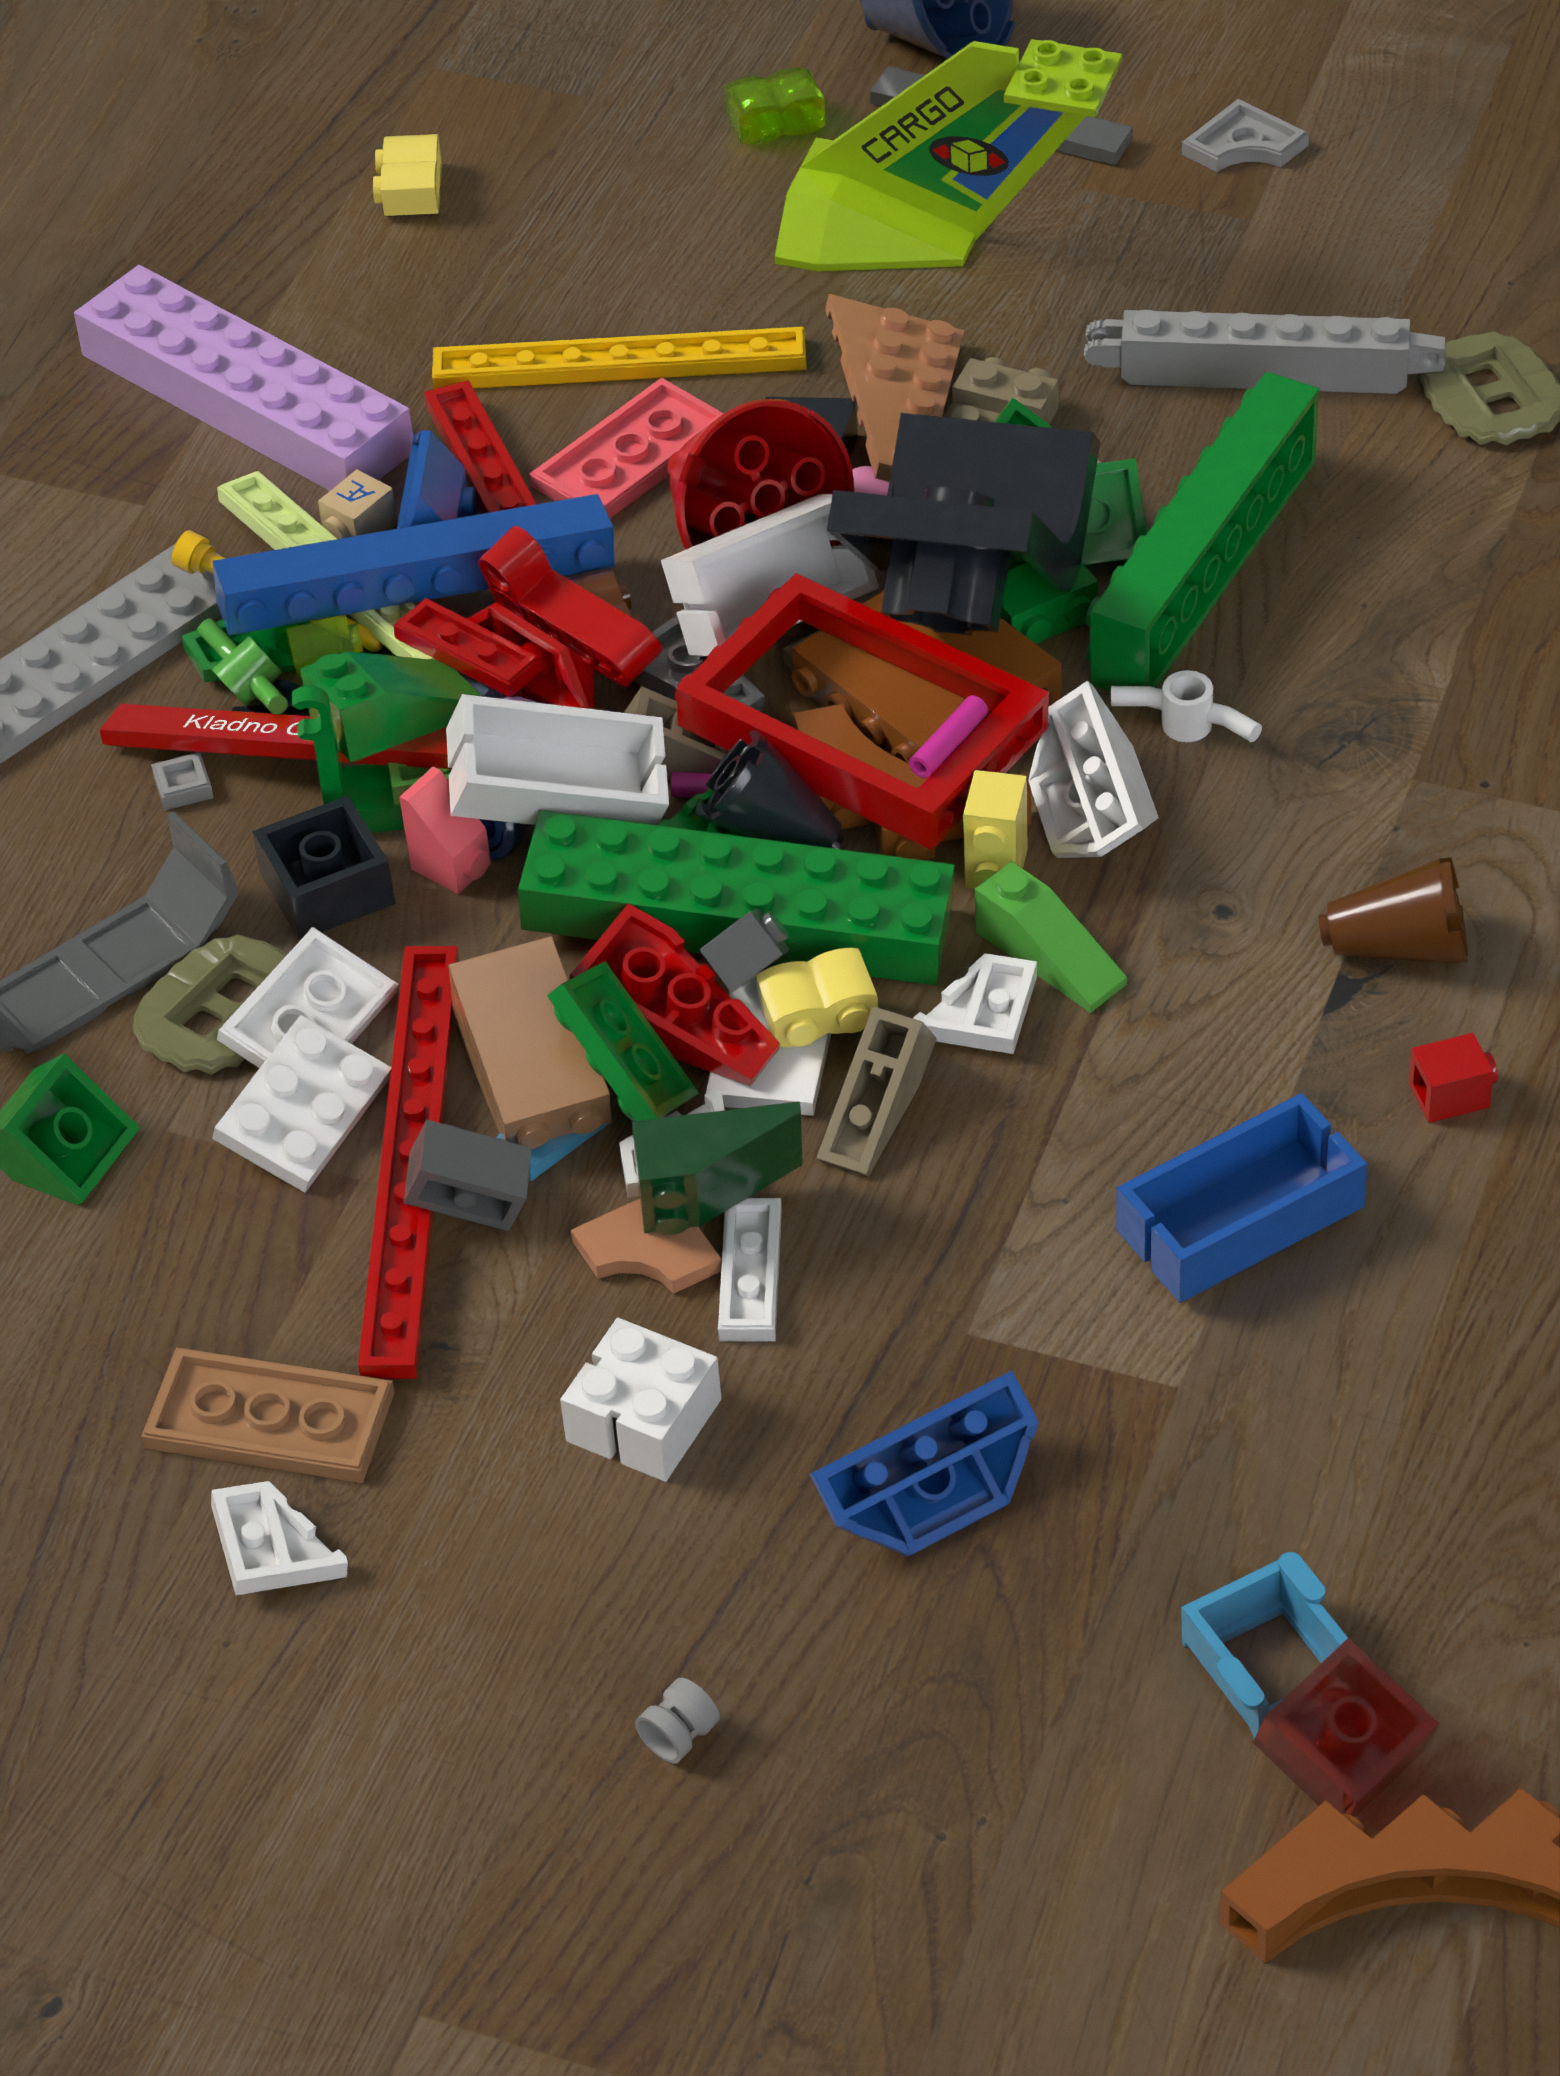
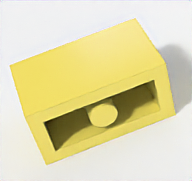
(994, 825)

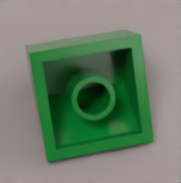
(61, 1131)

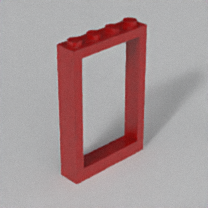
(915, 813)

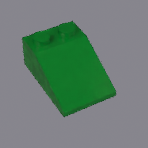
(384, 698)

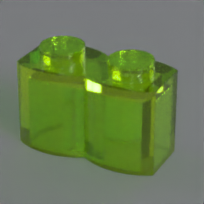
(774, 105)

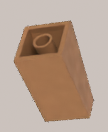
(519, 1051)

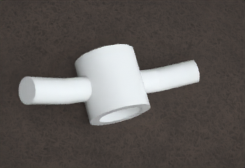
(1187, 707)

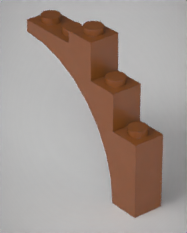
(1423, 1856)

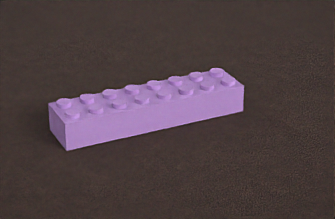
(243, 380)

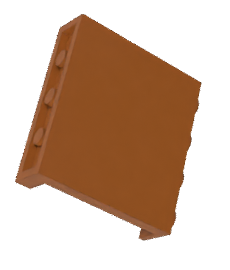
(897, 706)

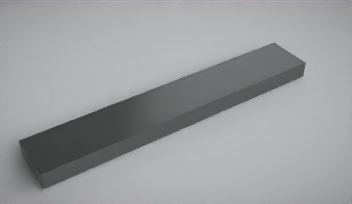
(1091, 139)

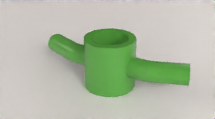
(244, 668)

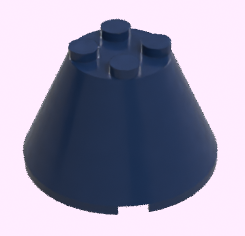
(942, 24)

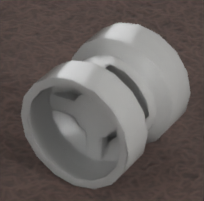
(677, 1720)

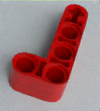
(565, 611)

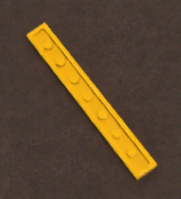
(621, 358)

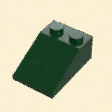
(711, 1161)

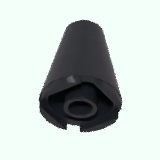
(766, 798)

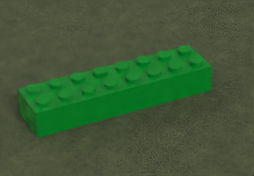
(1203, 534)
(703, 882)

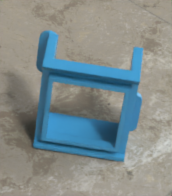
(1274, 1590)

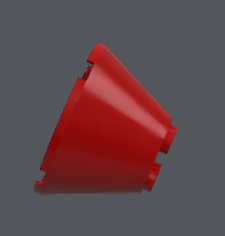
(753, 466)

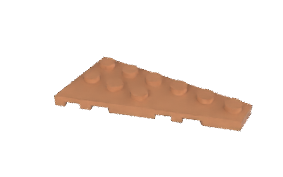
(892, 369)

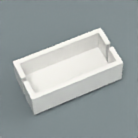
(739, 570)
(554, 758)

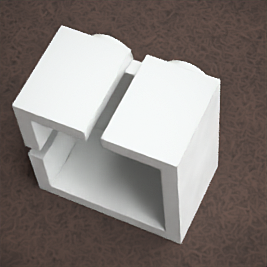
(654, 1390)

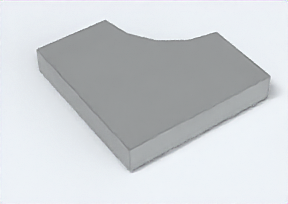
(1244, 135)

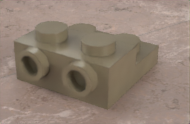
(990, 384)

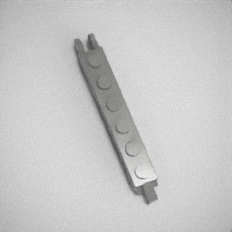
(1241, 347)

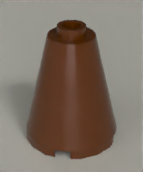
(1401, 918)

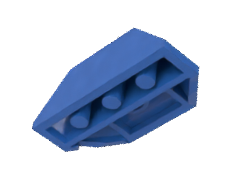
(434, 484)
(933, 1470)

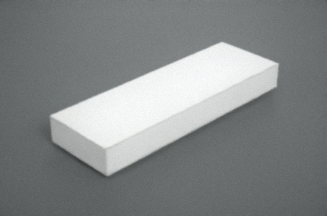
(750, 1271)

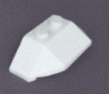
(1088, 779)

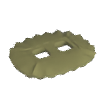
(1520, 377)
(193, 988)

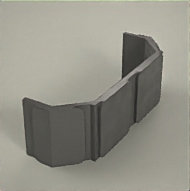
(121, 951)

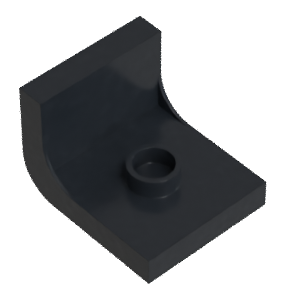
(961, 508)

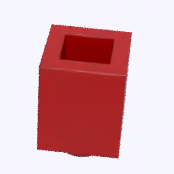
(1452, 1077)

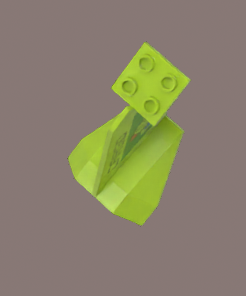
(939, 158)

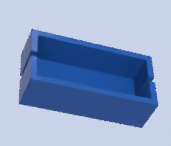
(1240, 1197)

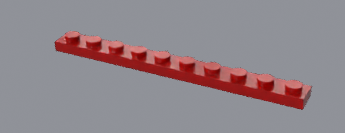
(401, 1230)

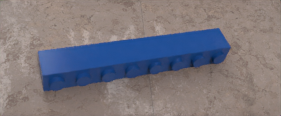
(402, 564)

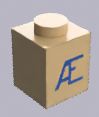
(358, 507)

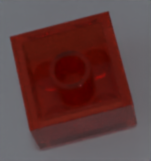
(1345, 1731)

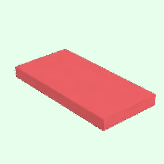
(627, 449)

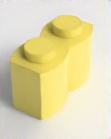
(408, 175)
(816, 997)

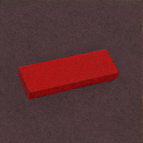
(468, 647)

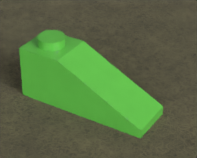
(1035, 925)

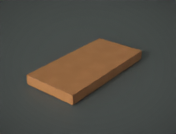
(268, 1415)

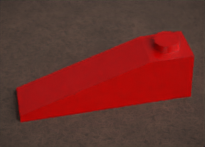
(682, 998)

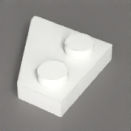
(985, 1005)

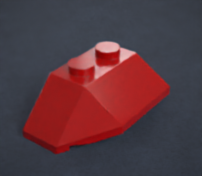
(564, 675)

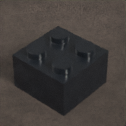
(324, 867)

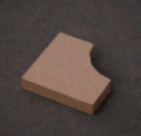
(619, 1245)

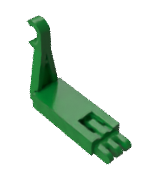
(364, 784)

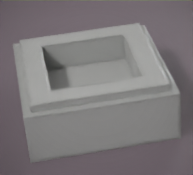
(182, 781)

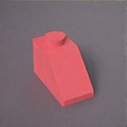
(442, 845)

